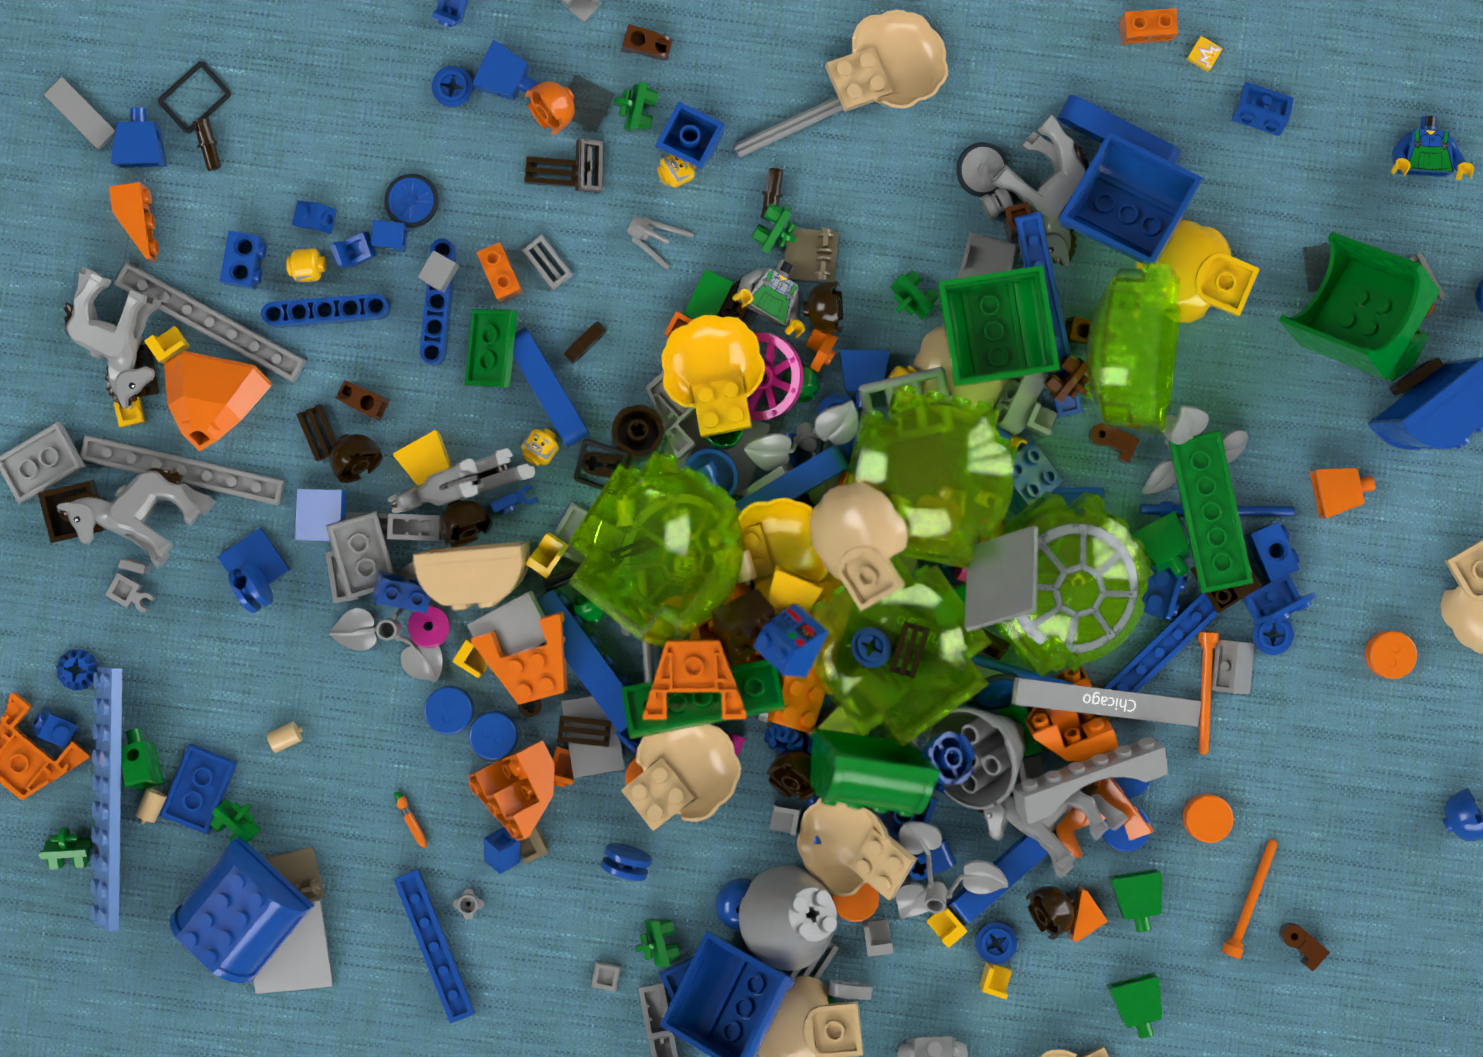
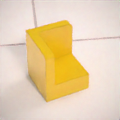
(167, 344)
(547, 555)
(470, 659)
(947, 927)
(995, 980)

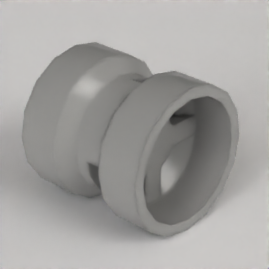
(996, 203)

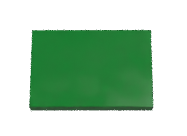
(490, 348)

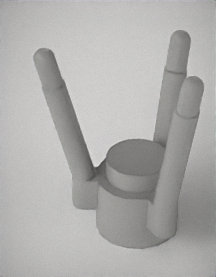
(641, 230)

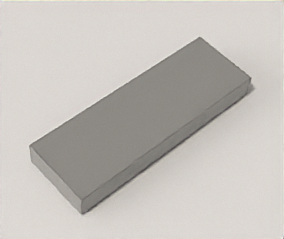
(80, 113)

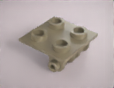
(813, 255)
(301, 871)

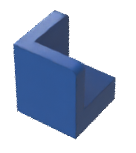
(389, 235)
(501, 850)

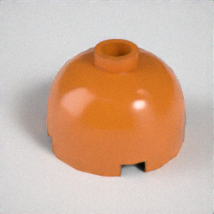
(551, 105)

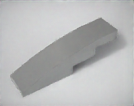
(407, 526)
(654, 1007)

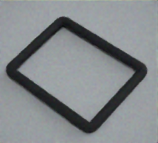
(200, 64)
(581, 457)

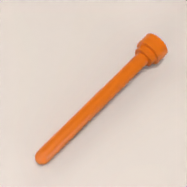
(1207, 642)
(1234, 946)

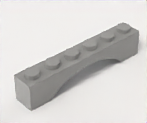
(1043, 795)

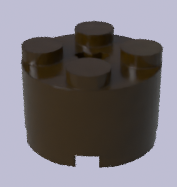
(629, 421)

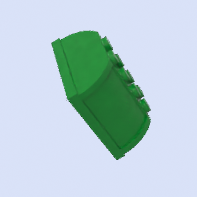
(998, 326)
(870, 773)

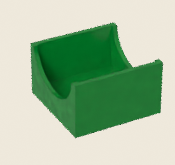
(1364, 307)

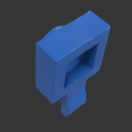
(507, 504)

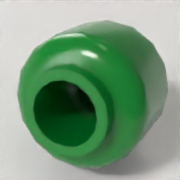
(810, 384)

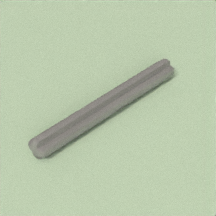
(788, 127)

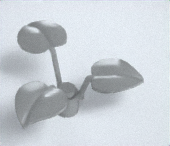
(835, 423)
(1179, 430)
(358, 633)
(914, 899)

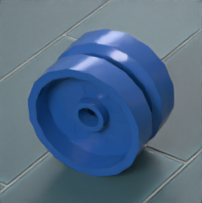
(726, 469)

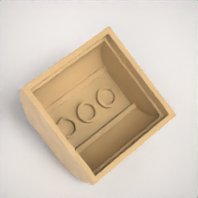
(472, 573)

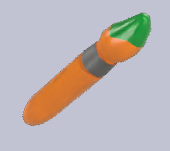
(402, 804)

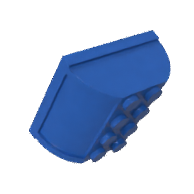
(1130, 200)
(1437, 410)
(239, 914)
(726, 1000)

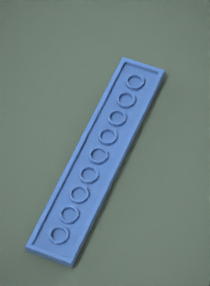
(107, 797)

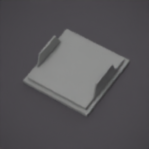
(987, 256)

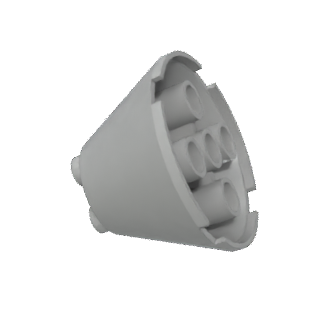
(998, 755)
(787, 918)

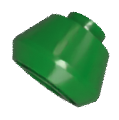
(587, 609)

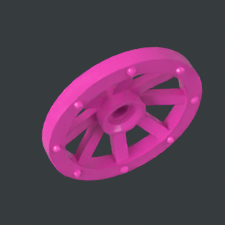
(793, 389)

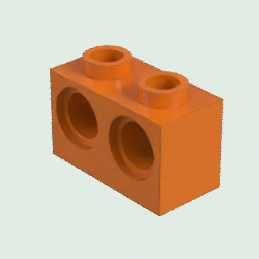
(1148, 26)
(499, 272)

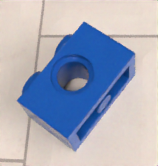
(1260, 543)

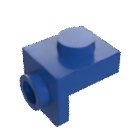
(450, 12)
(314, 216)
(353, 250)
(54, 728)

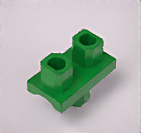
(635, 118)
(779, 217)
(911, 297)
(235, 818)
(66, 846)
(654, 942)

